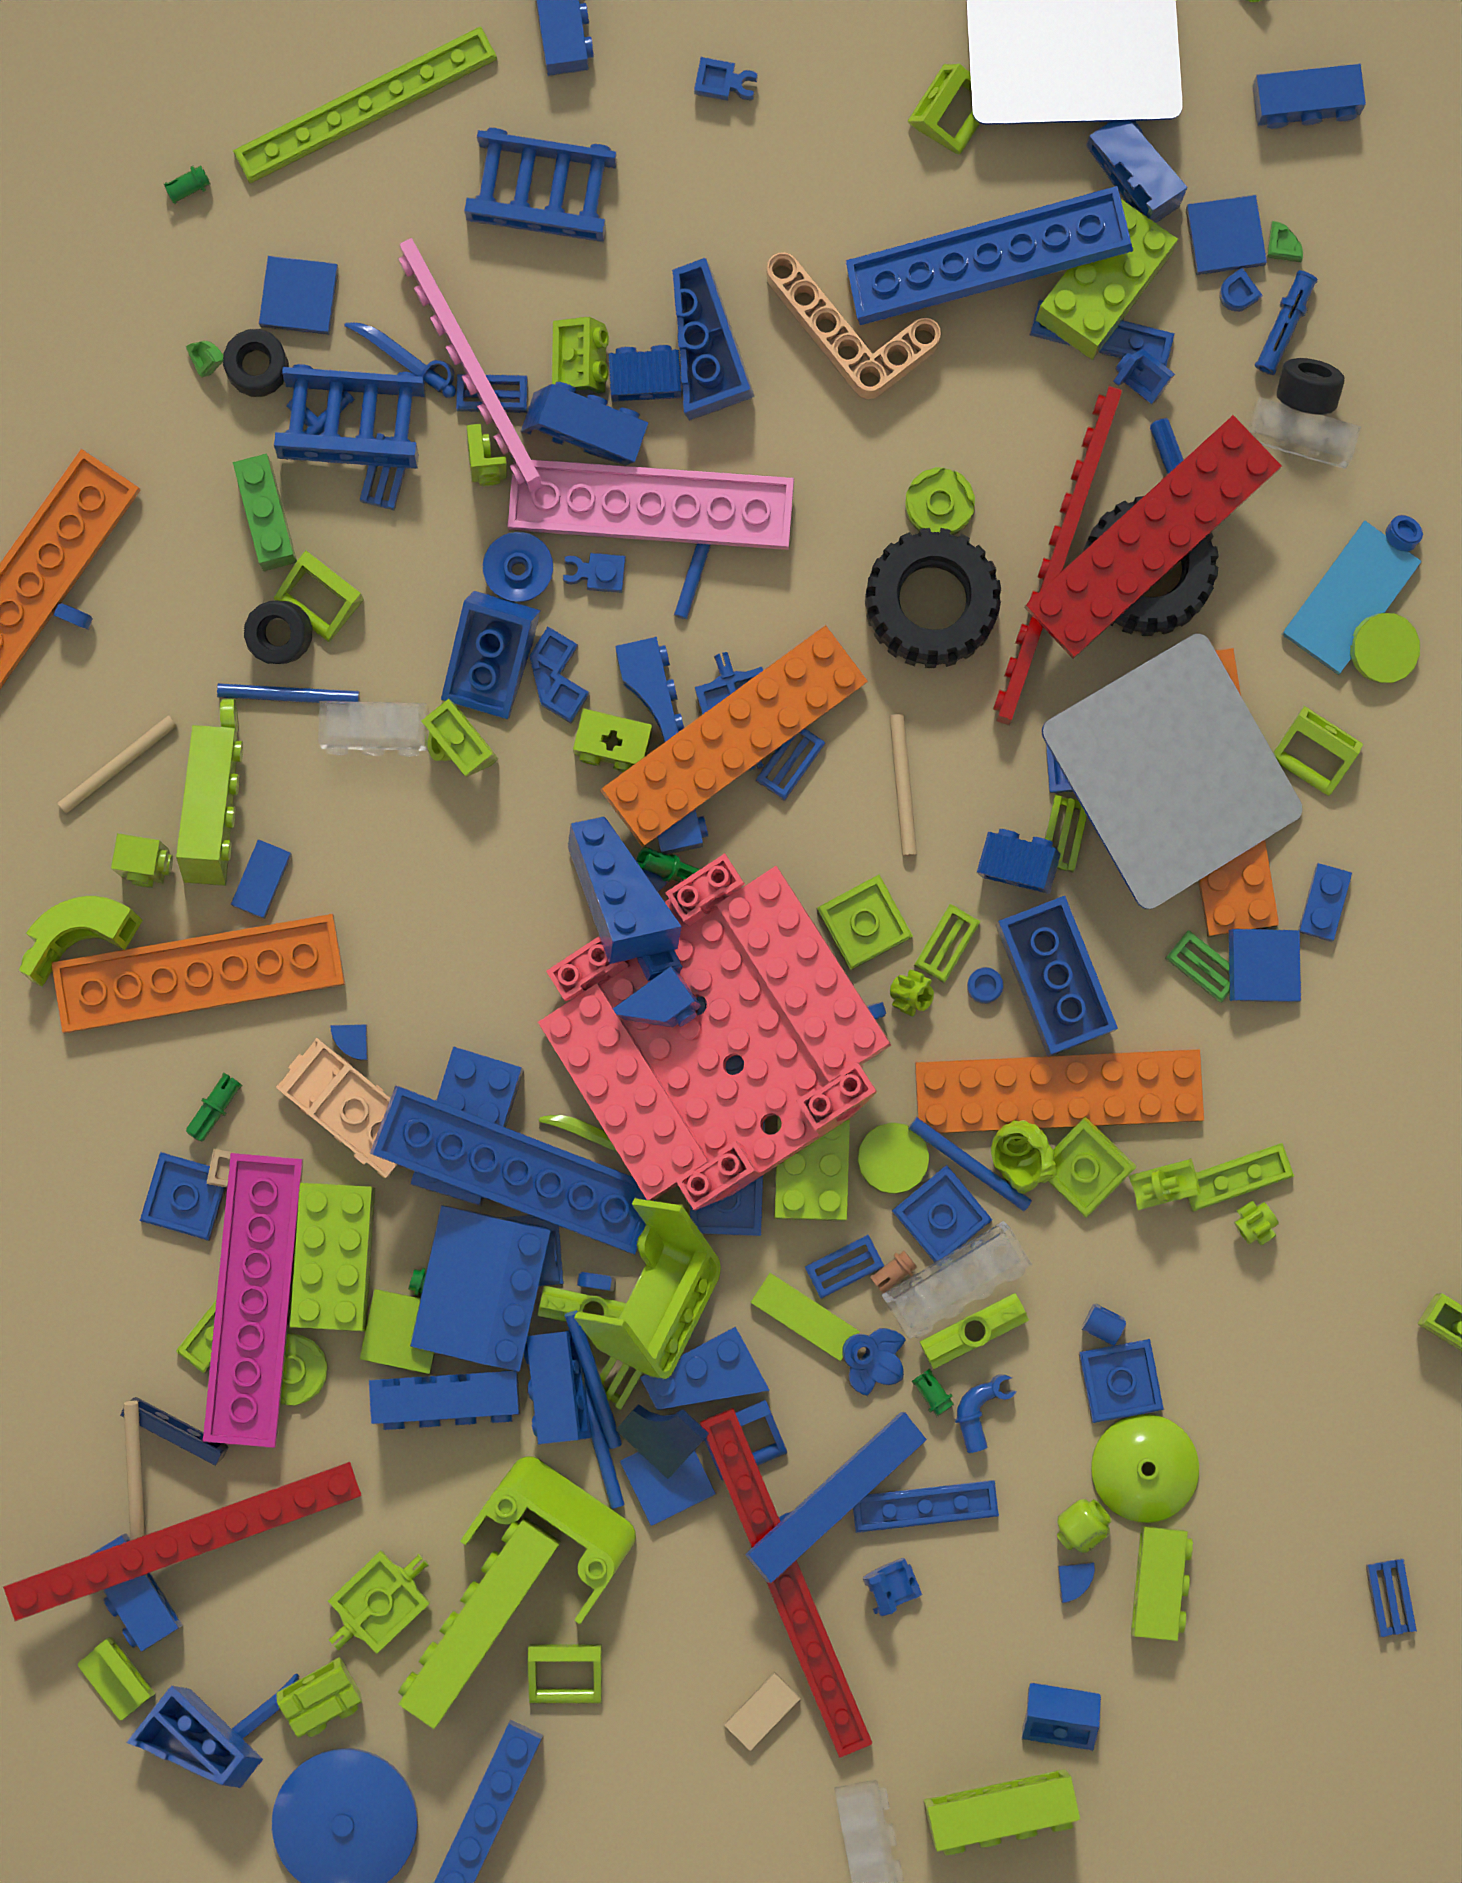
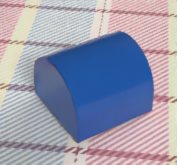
(1104, 1324)

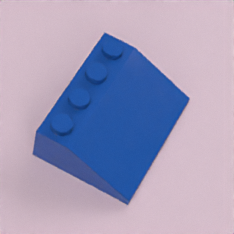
(480, 1288)

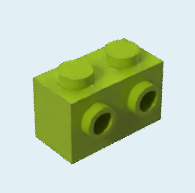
(141, 860)

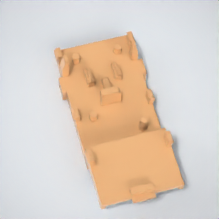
(339, 1101)

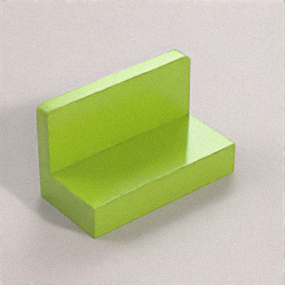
(115, 1678)

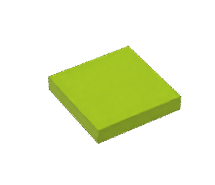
(864, 922)
(1088, 1167)
(391, 1331)

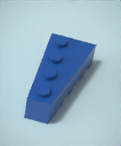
(444, 1397)

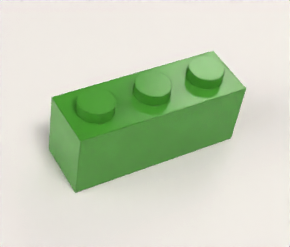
(265, 512)

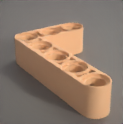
(844, 335)

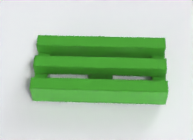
(1193, 975)

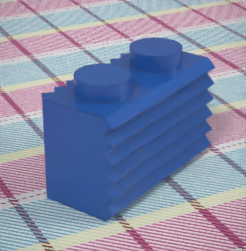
(644, 374)
(1019, 861)

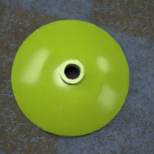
(1119, 1461)

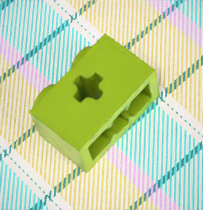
(598, 726)

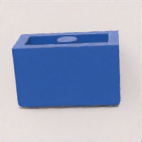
(1062, 1716)

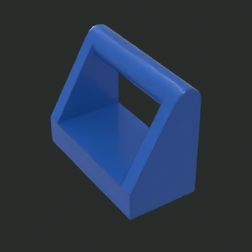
(769, 1452)

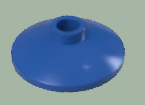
(512, 550)

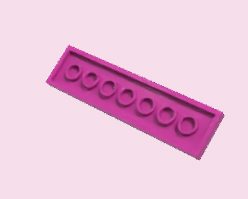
(253, 1300)

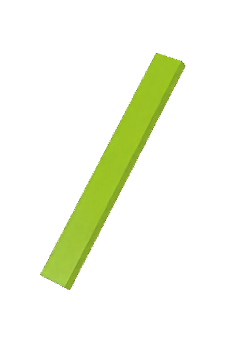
(365, 105)

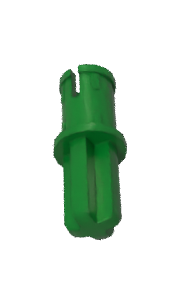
(663, 865)
(213, 1107)

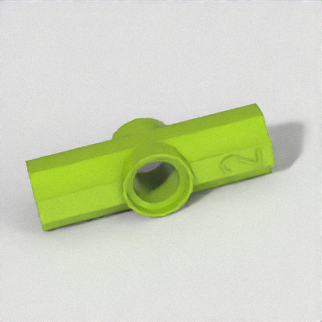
(558, 1302)
(995, 1319)

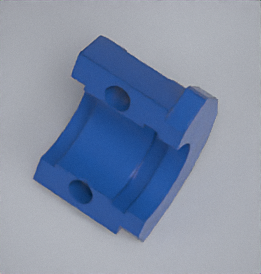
(892, 1586)

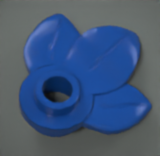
(878, 1362)

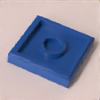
(1226, 234)
(298, 295)
(1264, 965)
(182, 1198)
(942, 1214)
(1121, 1380)
(665, 1496)

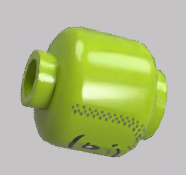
(1083, 1525)

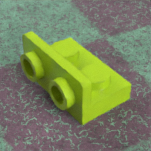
(580, 353)
(484, 468)

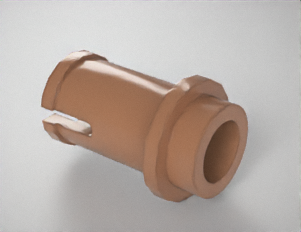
(894, 1272)

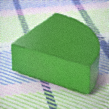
(1283, 244)
(205, 357)

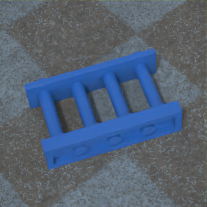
(553, 217)
(363, 448)

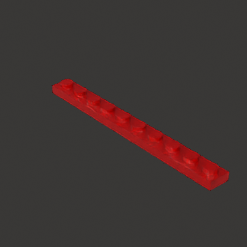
(1061, 541)
(181, 1541)
(789, 1588)

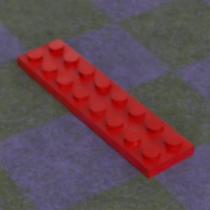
(1153, 536)

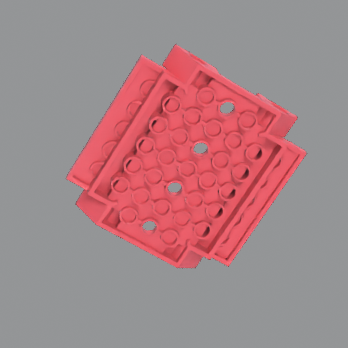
(769, 999)

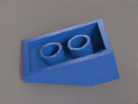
(490, 653)

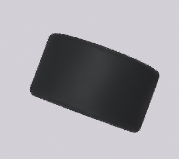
(250, 341)
(1310, 386)
(256, 636)

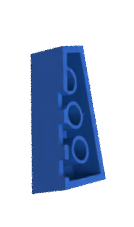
(709, 354)
(619, 894)

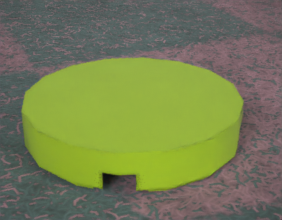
(940, 500)
(1385, 647)
(893, 1158)
(303, 1370)

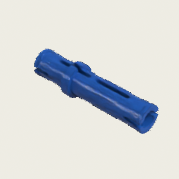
(1303, 286)

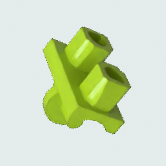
(1165, 1184)

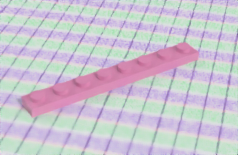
(475, 378)

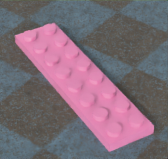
(655, 505)

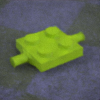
(378, 1602)

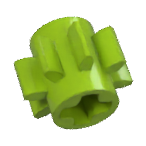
(911, 992)
(1256, 1223)

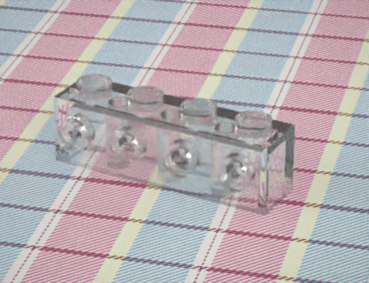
(957, 1280)

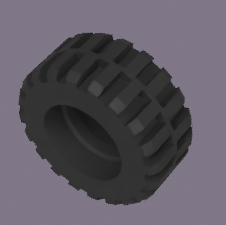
(932, 551)
(1180, 604)

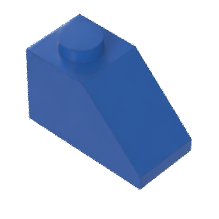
(661, 1002)

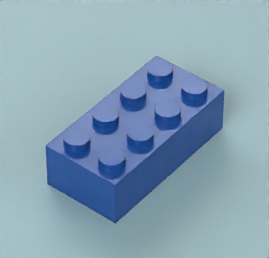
(1056, 976)
(481, 1089)

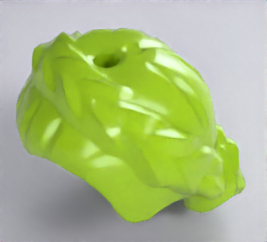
(1023, 1155)

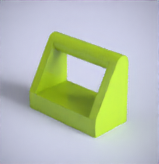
(935, 103)
(309, 564)
(1326, 735)
(459, 739)
(565, 1653)

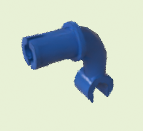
(969, 1411)

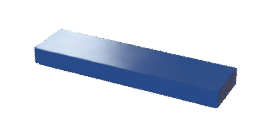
(1125, 339)
(926, 1506)

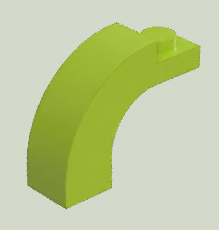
(73, 922)

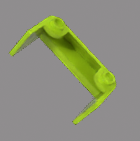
(667, 1296)
(569, 1509)

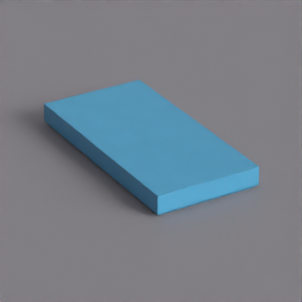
(1355, 587)

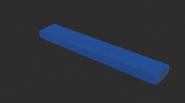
(835, 1497)

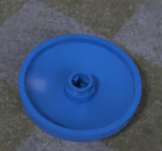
(344, 1819)

